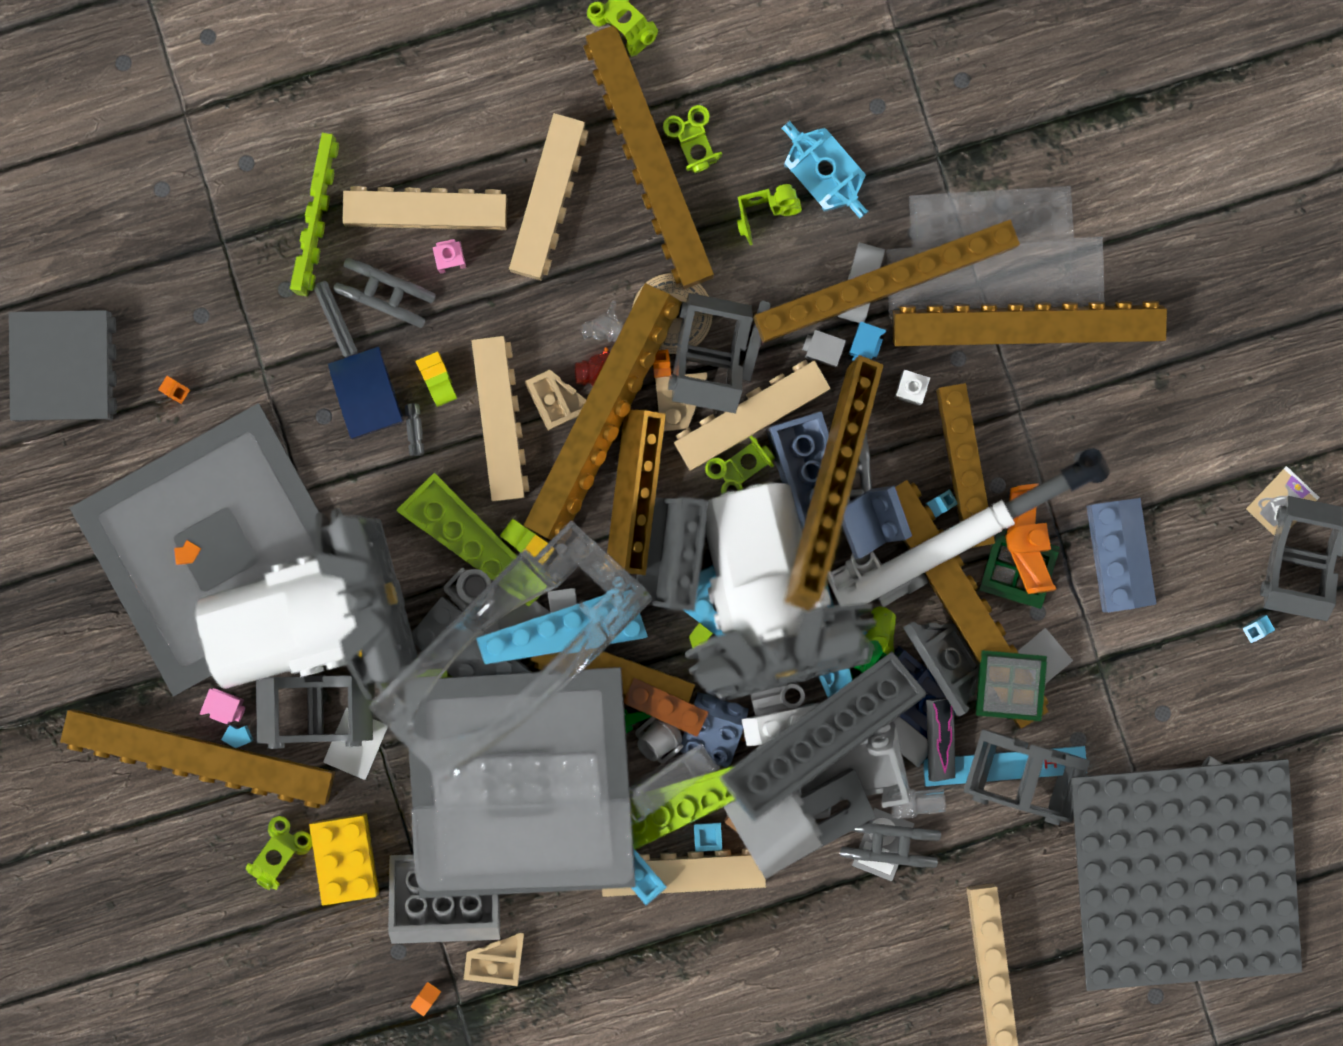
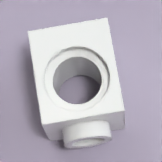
(912, 387)

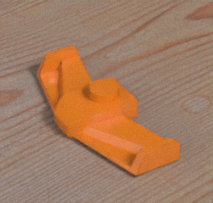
(1025, 543)

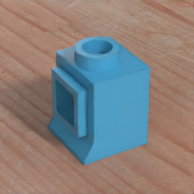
(866, 341)

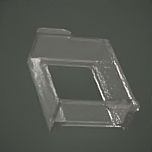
(669, 781)

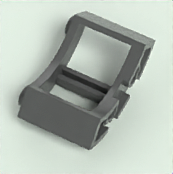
(704, 392)
(1296, 602)
(267, 705)
(1061, 801)

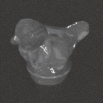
(603, 326)

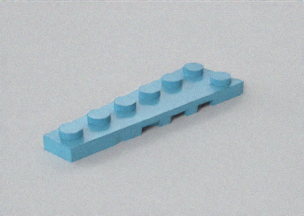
(547, 635)

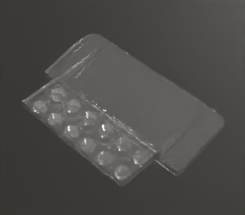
(1042, 269)
(523, 826)

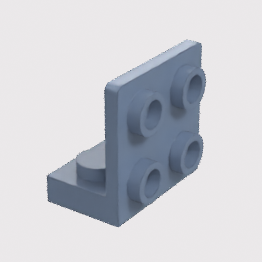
(874, 520)

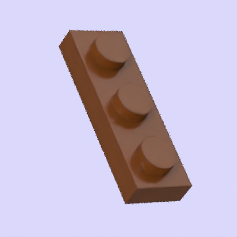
(665, 707)

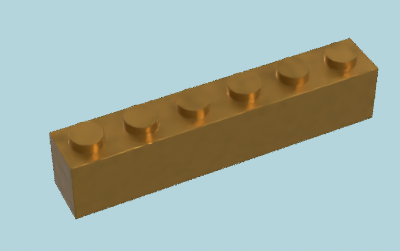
(962, 452)
(636, 489)
(629, 671)

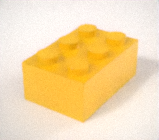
(344, 859)

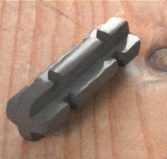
(414, 429)

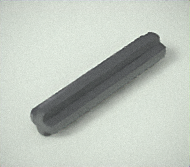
(335, 319)

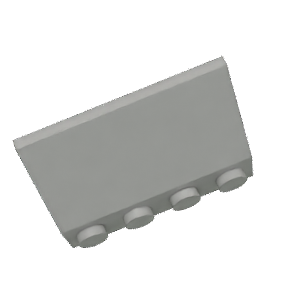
(436, 918)

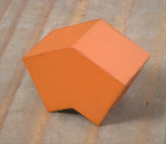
(662, 364)
(174, 389)
(187, 553)
(425, 999)

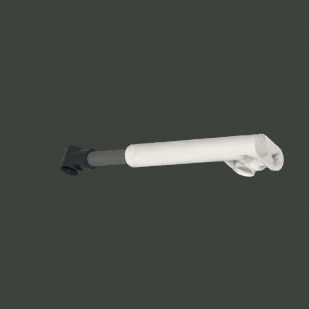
(868, 579)

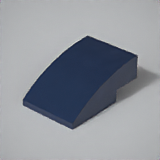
(365, 393)
(917, 714)

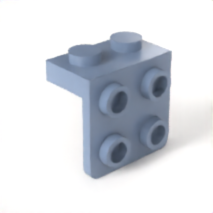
(720, 730)

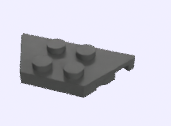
(948, 660)

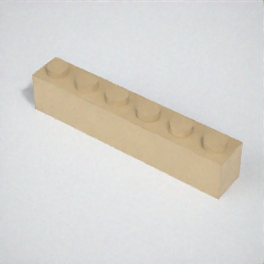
(548, 196)
(425, 209)
(752, 415)
(498, 418)
(701, 872)
(992, 965)

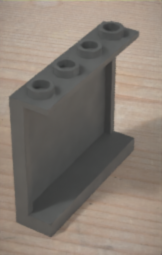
(62, 365)
(675, 552)

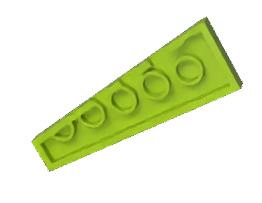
(323, 175)
(457, 527)
(689, 805)

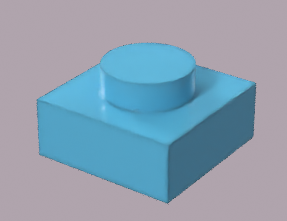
(708, 837)

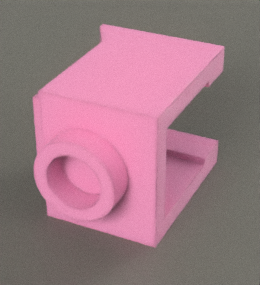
(448, 255)
(223, 706)

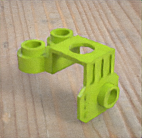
(636, 31)
(692, 134)
(783, 202)
(732, 470)
(283, 843)

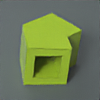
(699, 635)

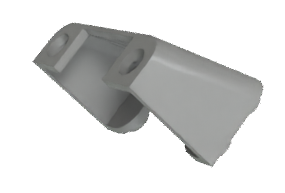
(878, 768)
(779, 835)

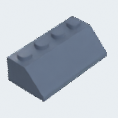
(798, 456)
(1121, 555)

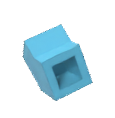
(942, 503)
(1258, 628)
(237, 736)

